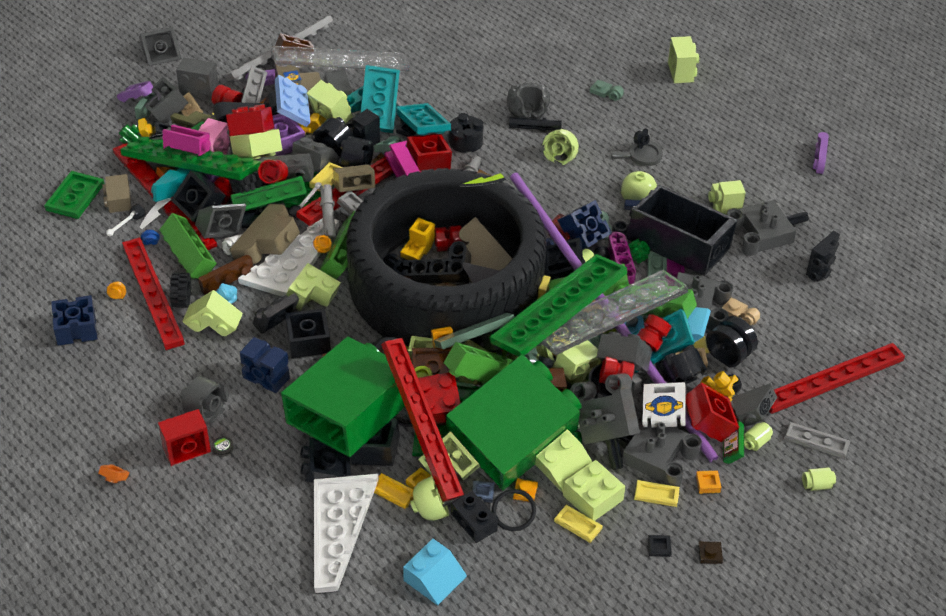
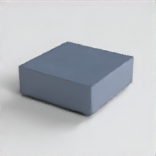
(484, 490)

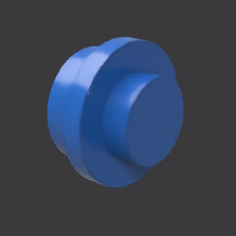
(150, 237)

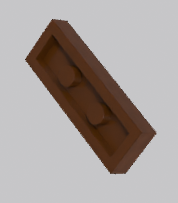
(225, 274)

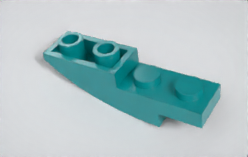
(168, 184)

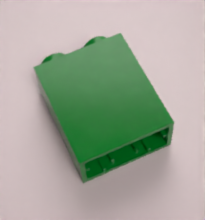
(344, 397)
(513, 419)

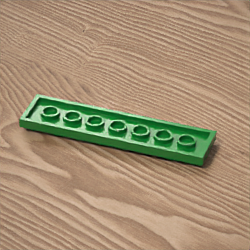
(210, 162)
(558, 305)

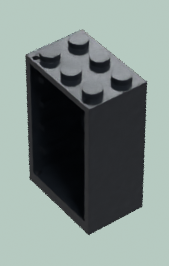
(681, 229)

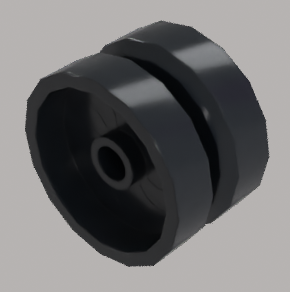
(731, 341)

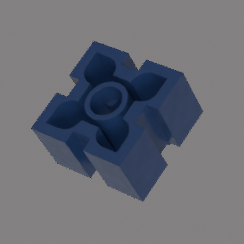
(585, 224)
(74, 320)
(265, 365)

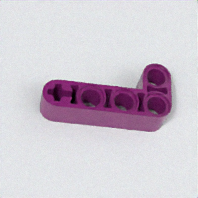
(620, 253)

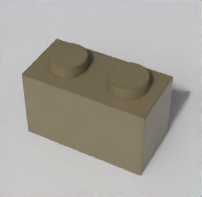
(354, 178)
(117, 193)

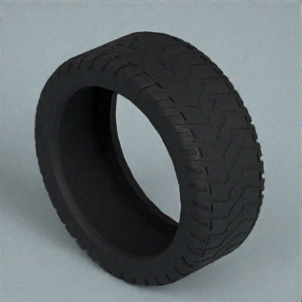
(411, 308)

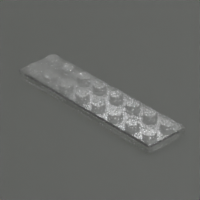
(337, 58)
(615, 310)

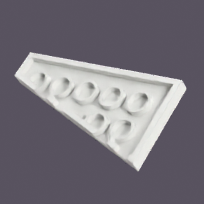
(280, 271)
(338, 517)

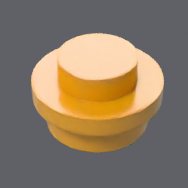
(322, 243)
(116, 290)

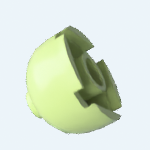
(558, 143)
(637, 185)
(428, 500)

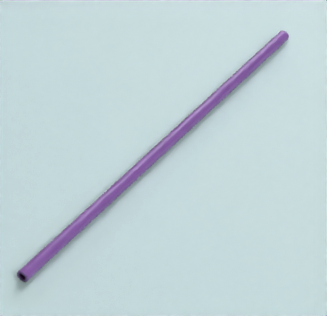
(622, 329)

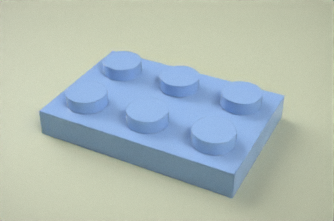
(292, 100)

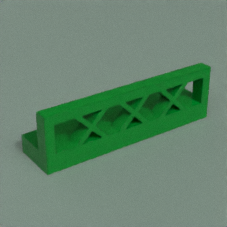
(271, 193)

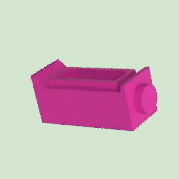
(186, 139)
(401, 159)

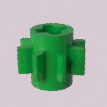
(129, 134)
(639, 251)

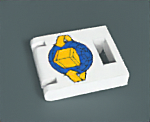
(664, 404)

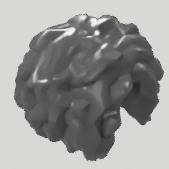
(528, 100)

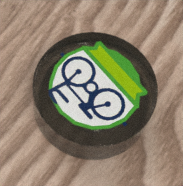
(222, 446)

